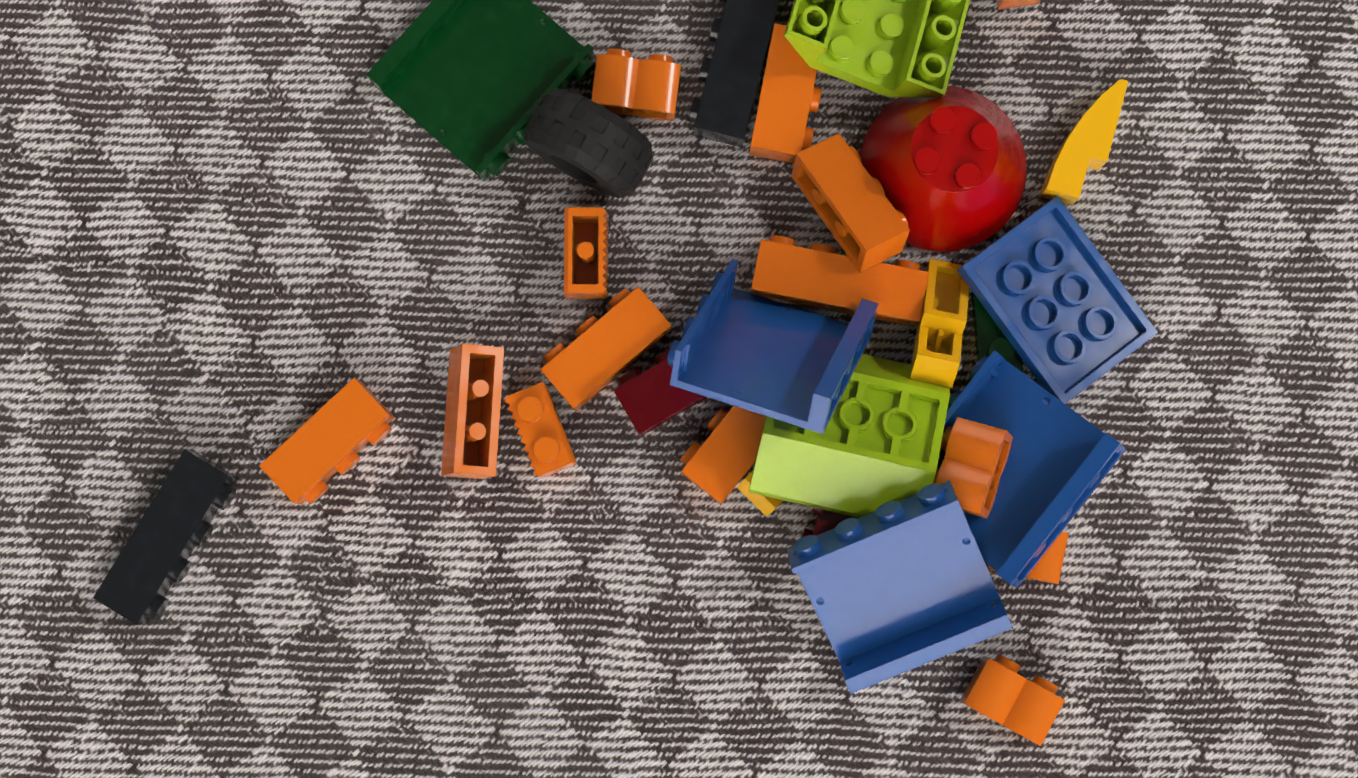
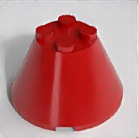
(947, 167)

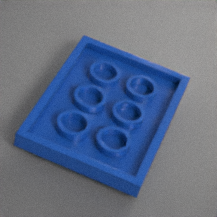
(1057, 301)

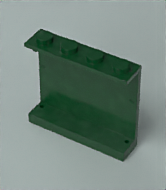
(478, 73)

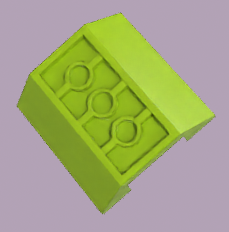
(881, 44)
(873, 451)

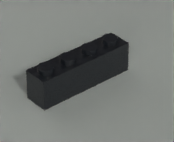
(733, 70)
(166, 538)

